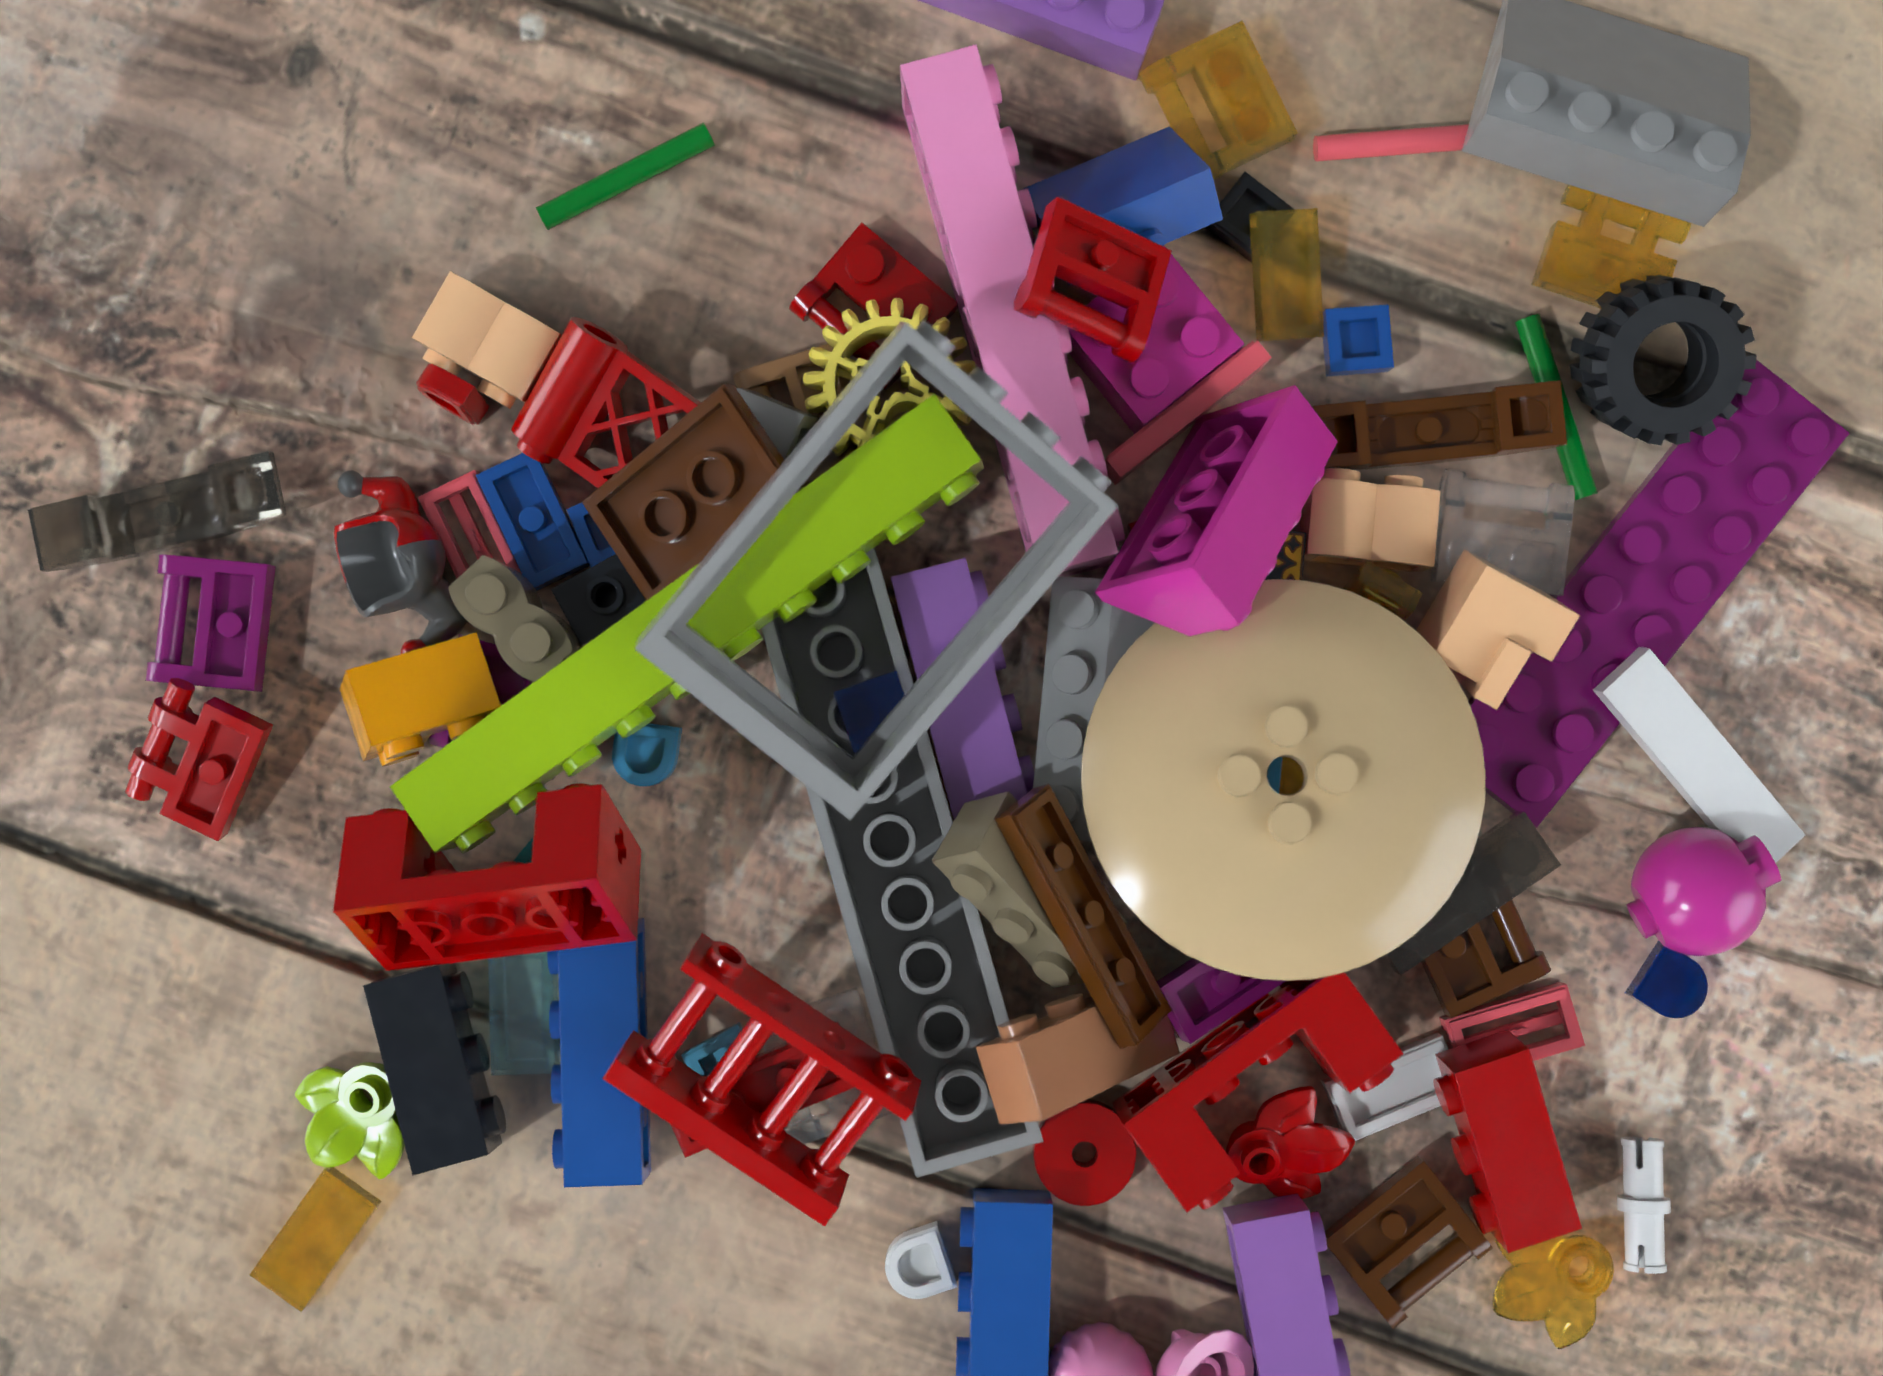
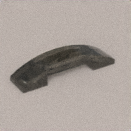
(158, 516)

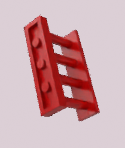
(729, 1128)

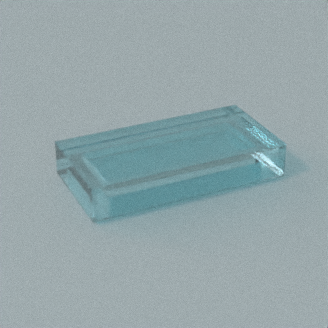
(520, 1015)

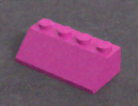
(1221, 515)

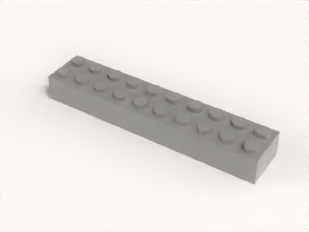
(907, 927)

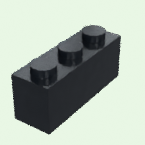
(435, 1066)

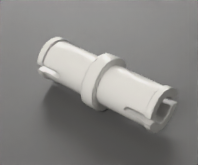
(1643, 1204)

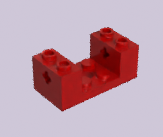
(422, 912)
(1160, 1109)

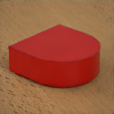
(452, 394)

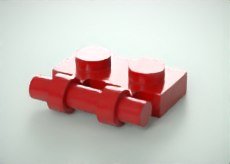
(215, 764)

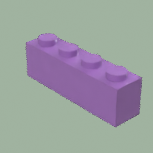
(1093, 31)
(977, 726)
(1282, 1288)

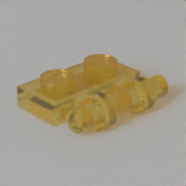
(1587, 264)

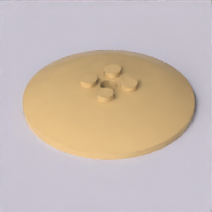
(1265, 876)

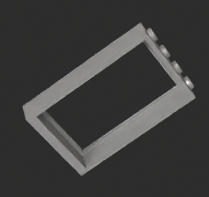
(769, 721)

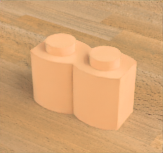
(485, 338)
(1366, 521)

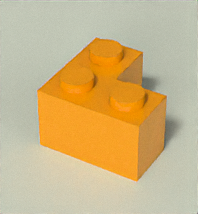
(418, 694)

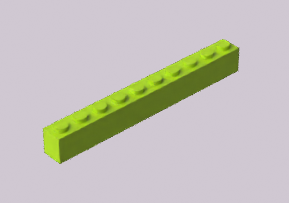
(613, 686)

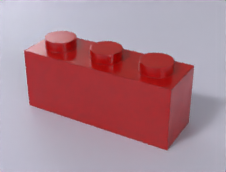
(1506, 1141)

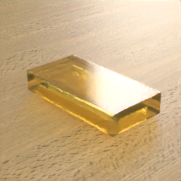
(1286, 274)
(315, 1238)

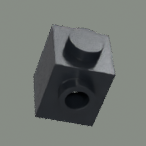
(598, 598)

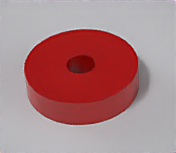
(1089, 1181)

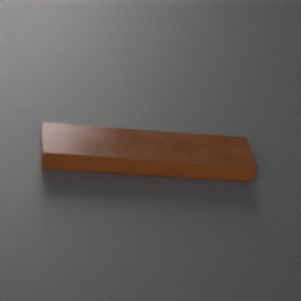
(1083, 915)

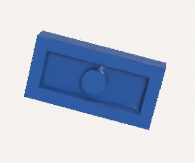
(533, 520)

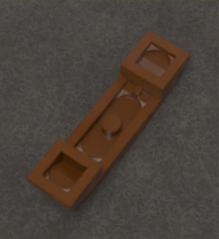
(1445, 427)

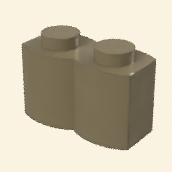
(510, 609)

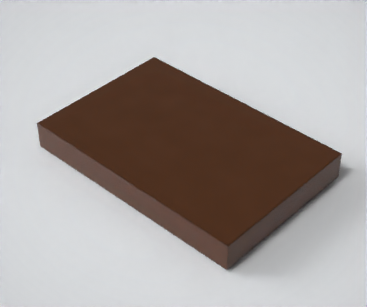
(685, 490)

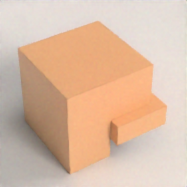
(1488, 625)

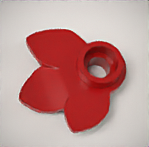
(1292, 1144)

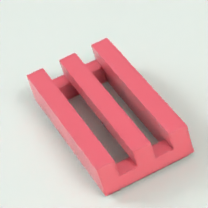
(436, 517)
(1517, 1003)

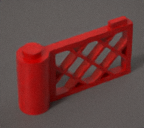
(579, 391)

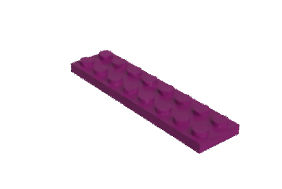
(1653, 582)

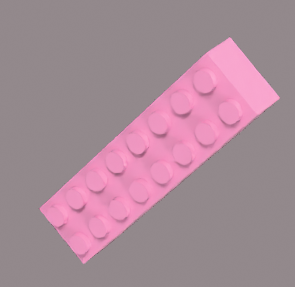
(987, 253)

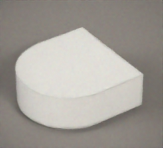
(919, 1263)

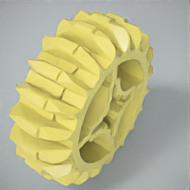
(838, 364)

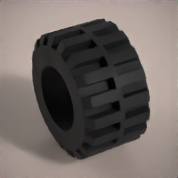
(1711, 370)

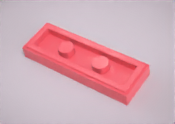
(1186, 411)

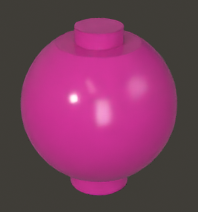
(1701, 890)

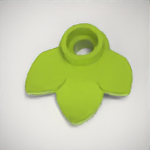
(348, 1122)

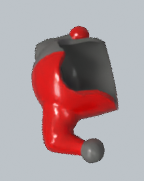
(395, 559)

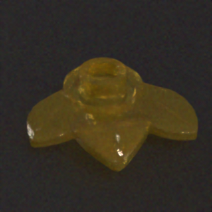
(1543, 1289)

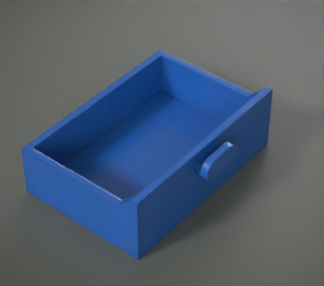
(1145, 186)

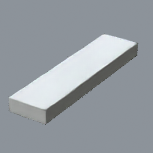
(1694, 754)

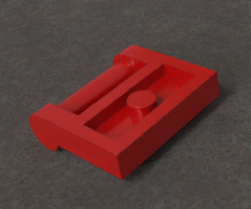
(1101, 261)
(866, 271)

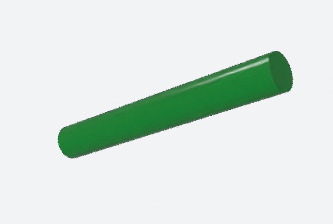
(625, 176)
(1544, 370)

